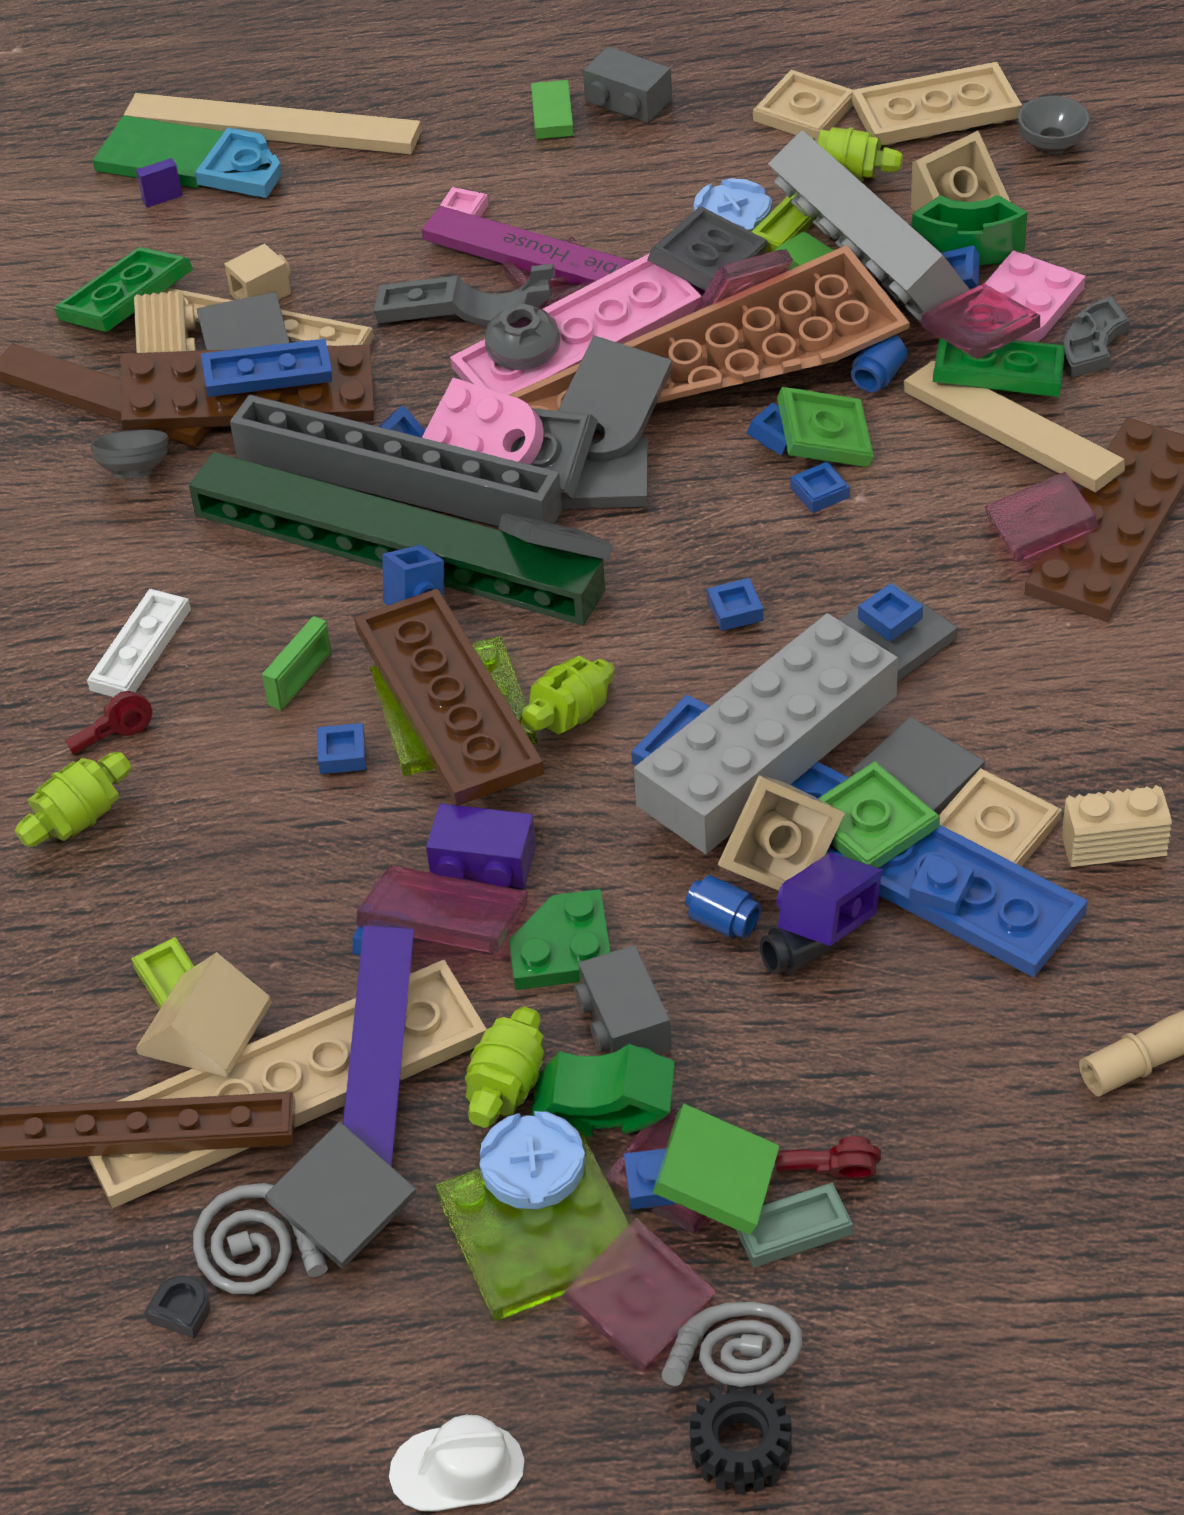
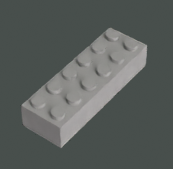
(871, 229)
(768, 727)

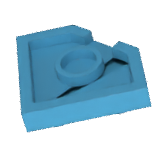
(240, 164)

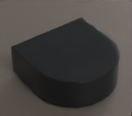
(179, 1305)

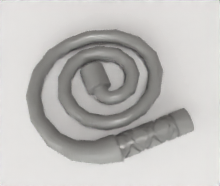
(243, 1242)
(748, 1345)

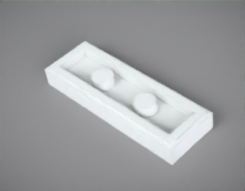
(139, 643)

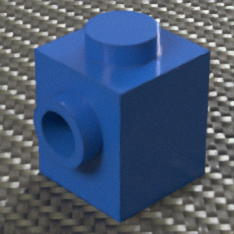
(411, 573)

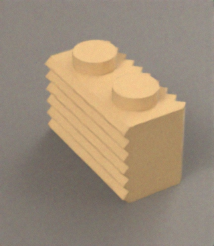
(164, 323)
(1116, 826)

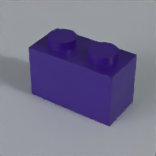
(482, 845)
(829, 898)

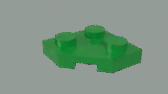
(558, 938)

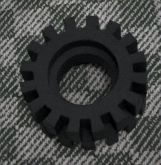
(746, 1466)

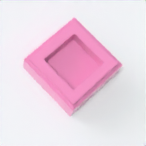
(466, 201)

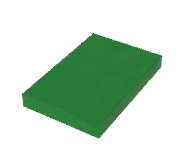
(144, 142)
(111, 294)
(1013, 367)

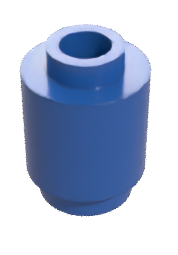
(878, 364)
(723, 907)

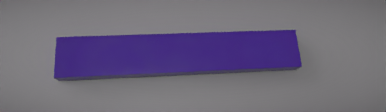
(378, 1037)

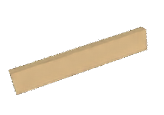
(298, 326)
(1018, 429)

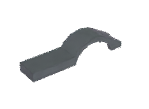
(453, 296)

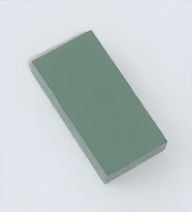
(797, 1225)

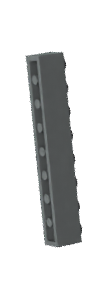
(393, 463)

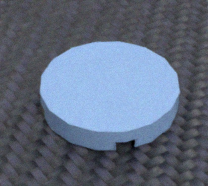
(736, 201)
(532, 1160)

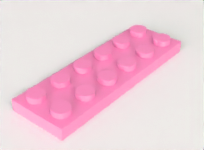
(614, 308)

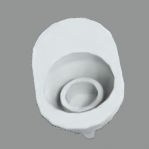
(456, 1465)

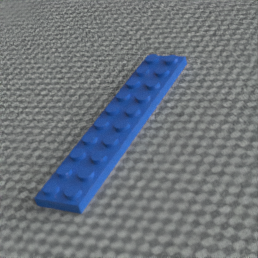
(1006, 907)

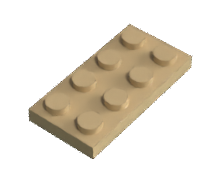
(936, 103)

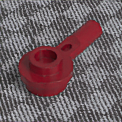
(125, 714)
(850, 1159)

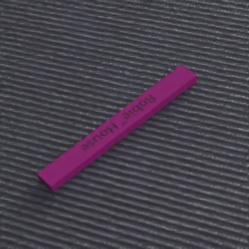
(526, 248)

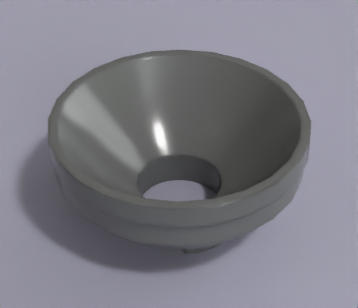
(1055, 117)
(524, 346)
(130, 452)

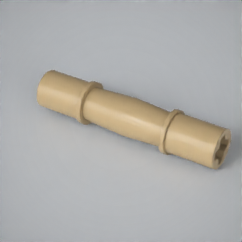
(1134, 1055)

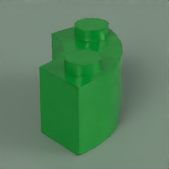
(990, 225)
(606, 1090)

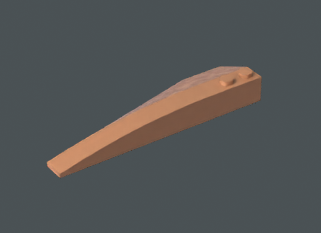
(762, 332)

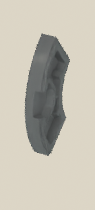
(1091, 334)

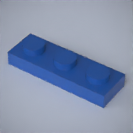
(266, 367)

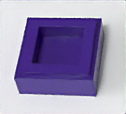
(159, 182)

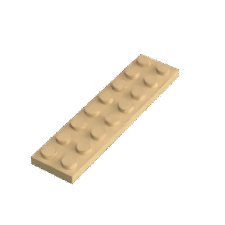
(303, 1060)

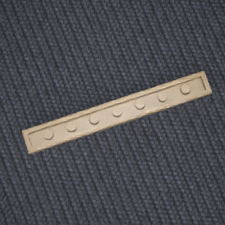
(283, 123)

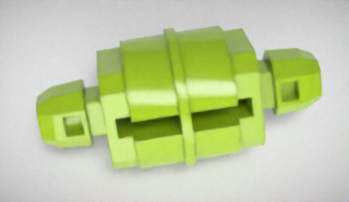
(859, 152)
(568, 694)
(73, 799)
(504, 1067)

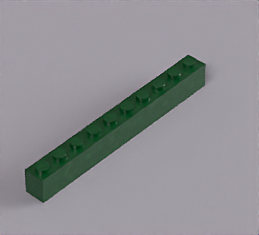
(367, 526)

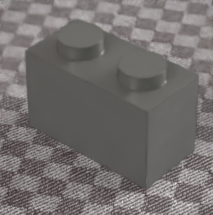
(627, 84)
(622, 1003)

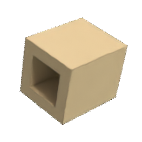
(258, 273)

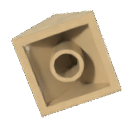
(957, 172)
(779, 833)
(206, 1018)

